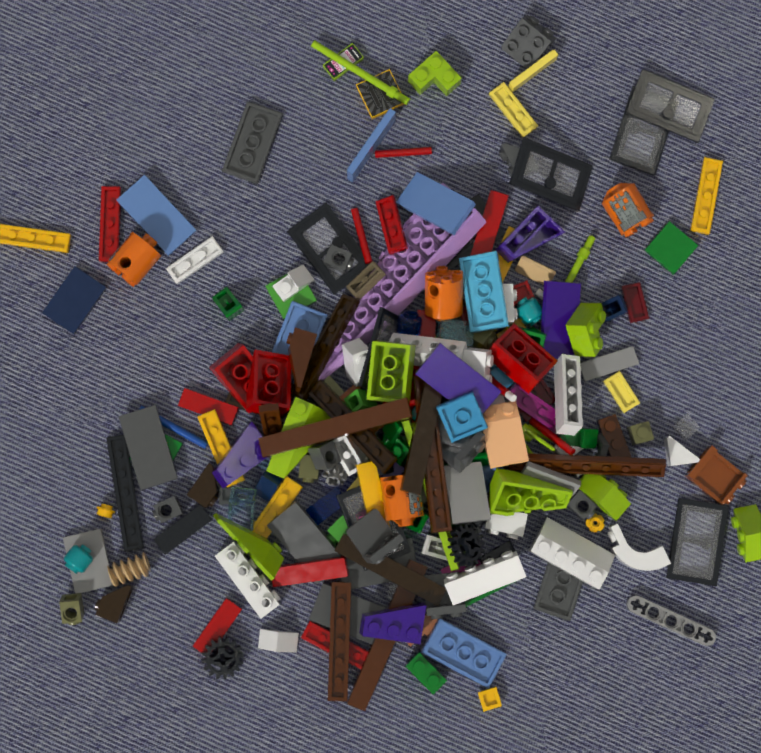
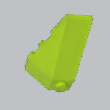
(300, 414)
(519, 492)
(261, 550)

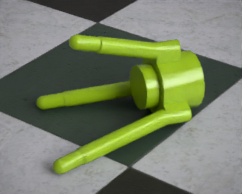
(530, 433)

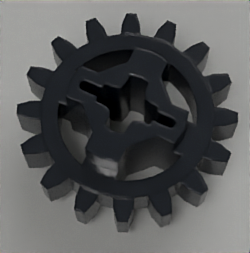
(466, 545)
(230, 656)

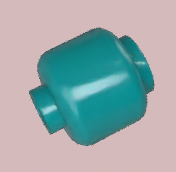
(529, 311)
(78, 558)

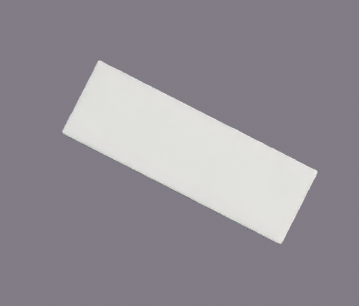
(194, 260)

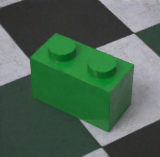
(425, 672)

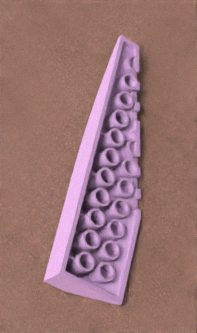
(404, 276)

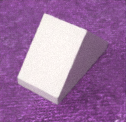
(678, 454)
(433, 547)
(278, 640)

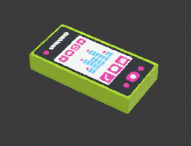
(336, 70)

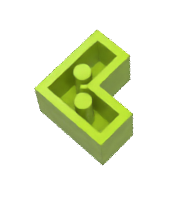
(435, 71)
(584, 329)
(605, 494)
(748, 525)

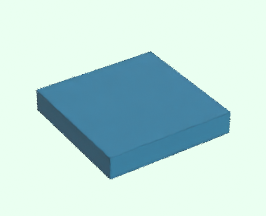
(462, 416)

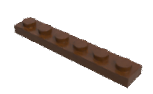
(339, 641)

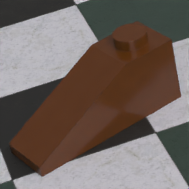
(299, 352)

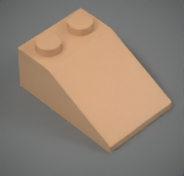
(504, 435)

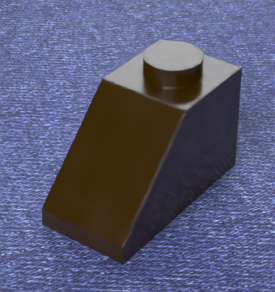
(205, 488)
(114, 604)

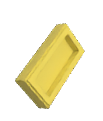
(621, 392)

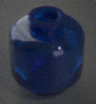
(409, 323)

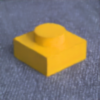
(489, 699)

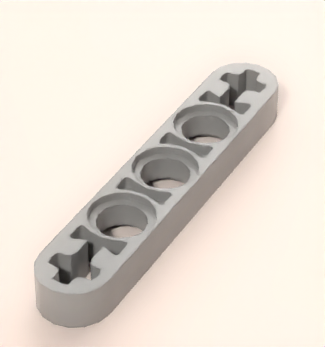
(680, 620)

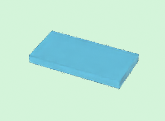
(484, 292)

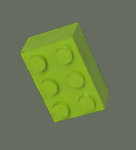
(390, 371)

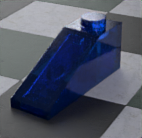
(324, 507)

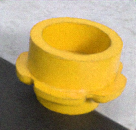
(105, 511)
(599, 526)

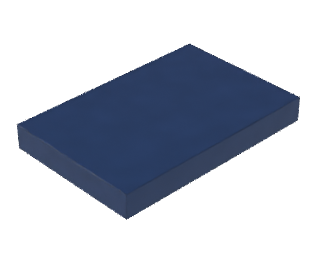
(74, 300)

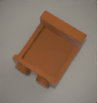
(716, 476)

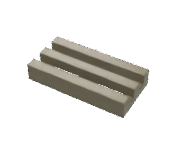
(367, 283)

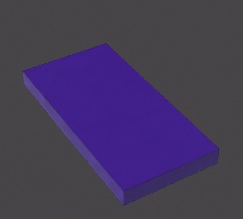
(559, 304)
(455, 377)

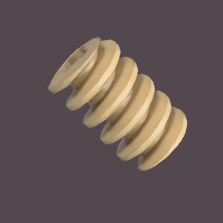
(129, 570)

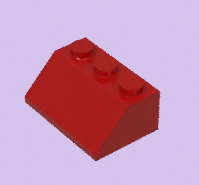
(521, 358)

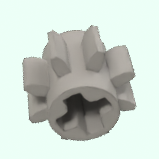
(335, 476)

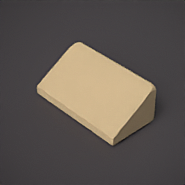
(534, 270)

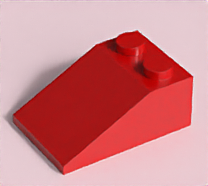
(234, 372)
(269, 381)

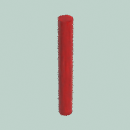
(403, 152)
(361, 235)
(552, 436)

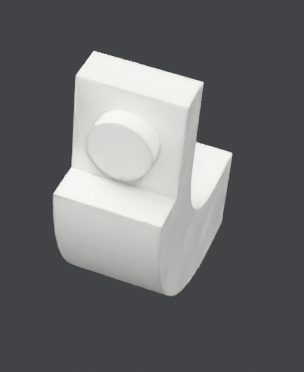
(647, 561)

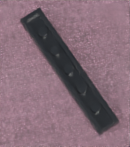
(125, 493)

